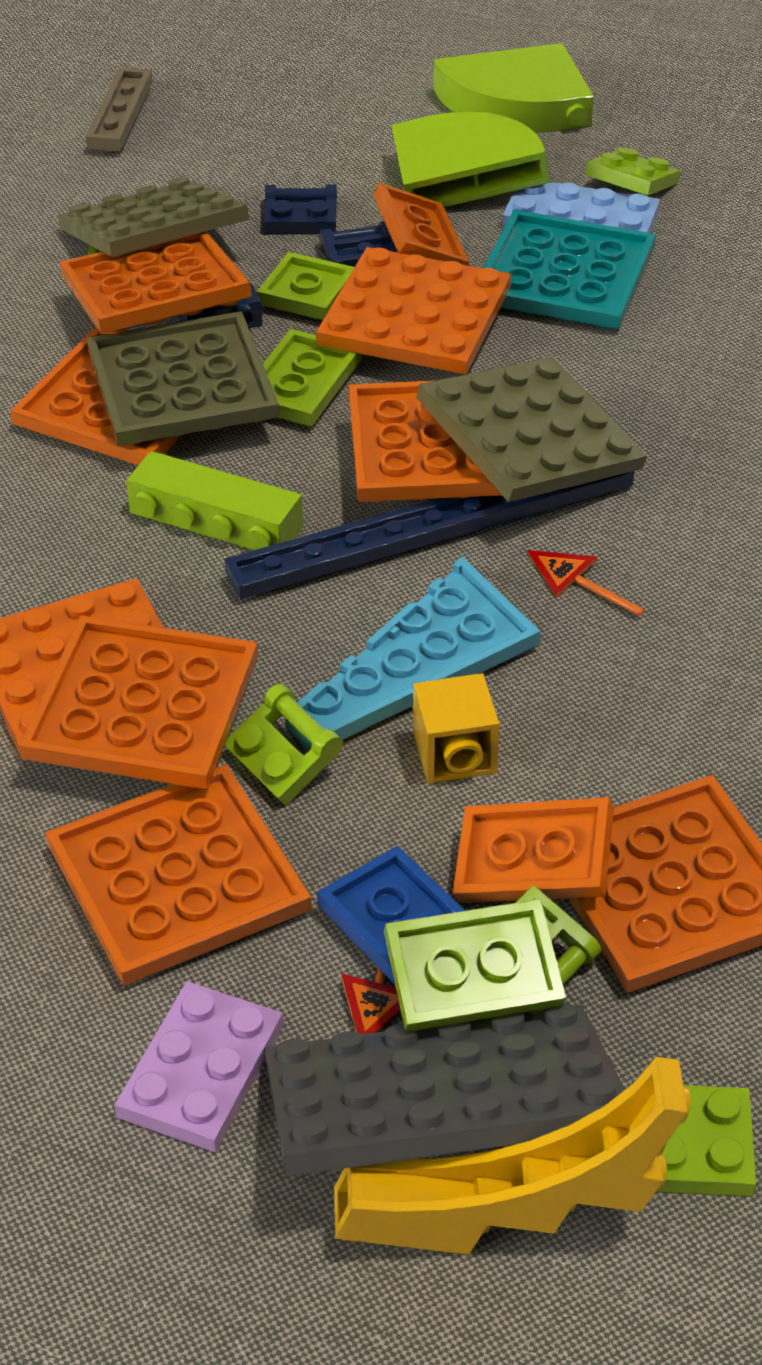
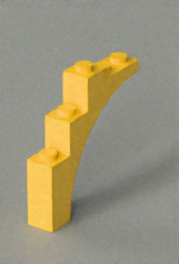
(532, 1186)

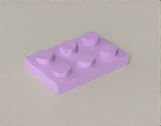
(199, 1066)

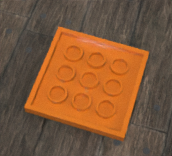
(155, 282)
(414, 310)
(72, 409)
(405, 450)
(37, 637)
(140, 702)
(176, 874)
(677, 885)

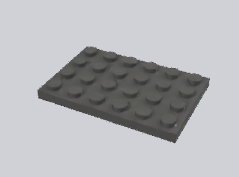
(435, 1088)

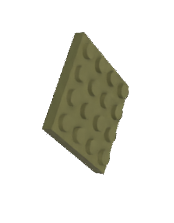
(151, 216)
(181, 378)
(530, 428)

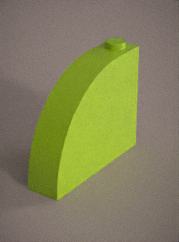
(525, 84)
(468, 156)

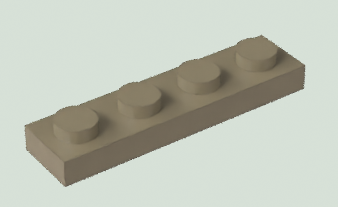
(119, 110)

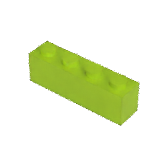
(213, 502)

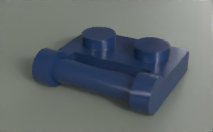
(299, 210)
(348, 245)

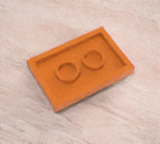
(419, 225)
(544, 844)

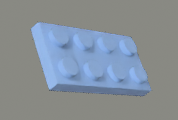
(587, 205)

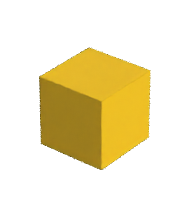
(455, 728)

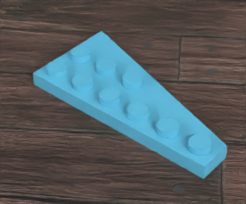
(448, 633)

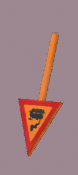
(563, 569)
(370, 1002)

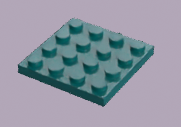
(570, 267)

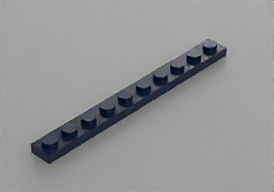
(392, 534)

